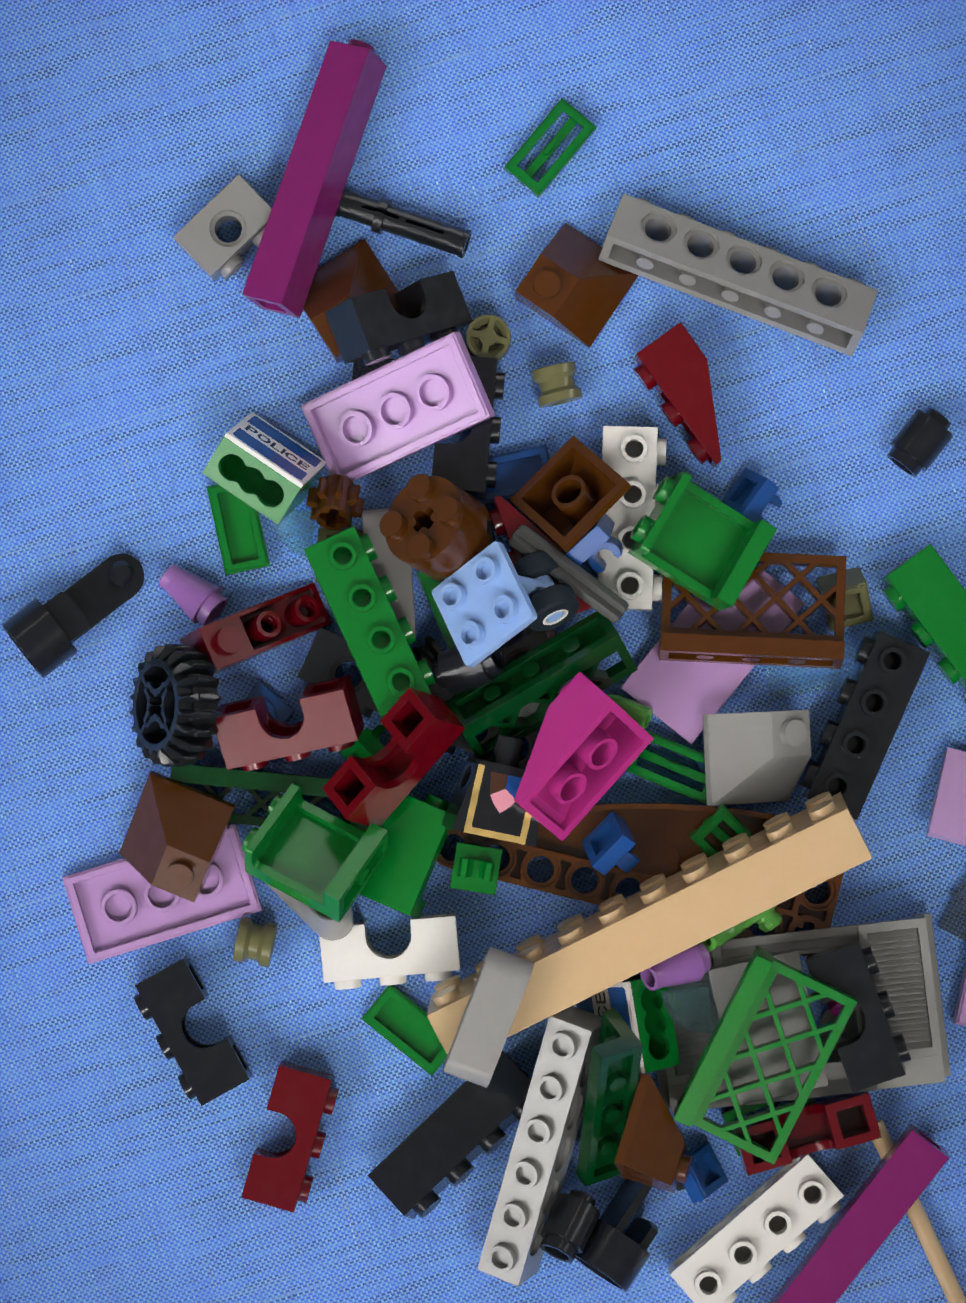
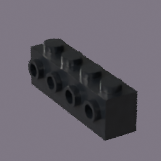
(866, 720)
(452, 1139)

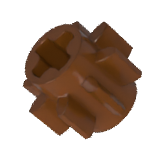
(335, 502)

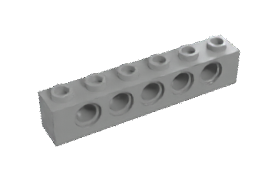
(748, 293)
(541, 1146)

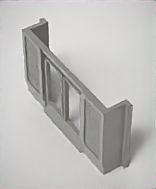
(907, 972)

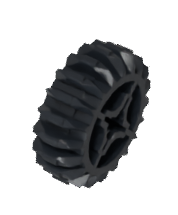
(175, 705)

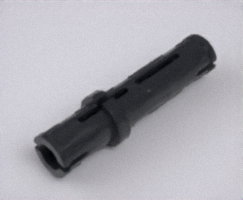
(385, 217)

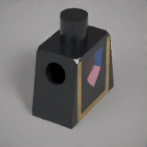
(486, 795)

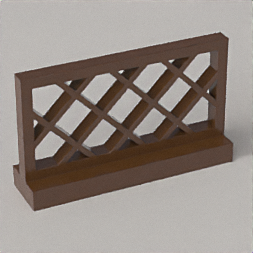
(762, 646)

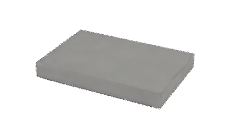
(783, 989)

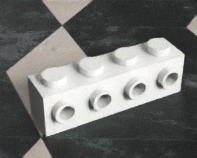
(635, 457)
(756, 1232)

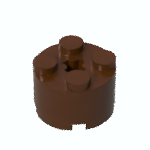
(435, 526)

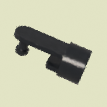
(48, 630)
(619, 1255)

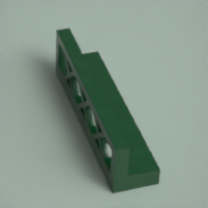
(537, 679)
(251, 781)
(608, 1098)

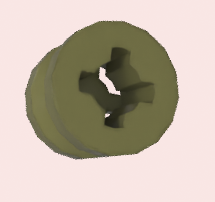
(488, 330)
(556, 384)
(255, 941)

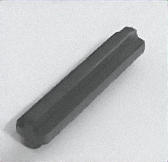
(571, 574)

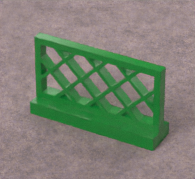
(729, 1035)

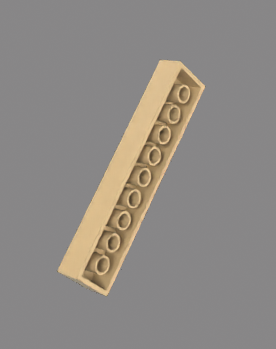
(671, 913)

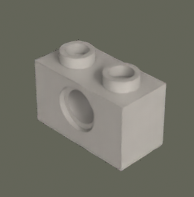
(200, 235)

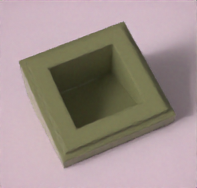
(857, 598)

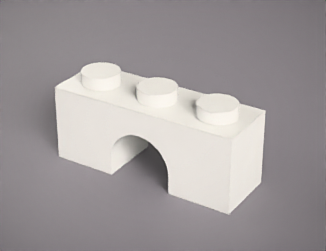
(430, 952)

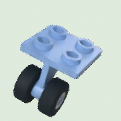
(497, 599)

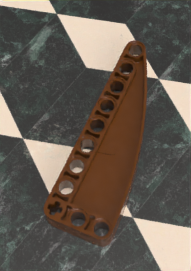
(662, 846)

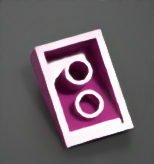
(578, 756)

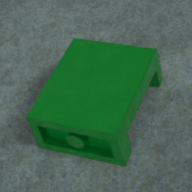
(699, 541)
(413, 850)
(313, 854)

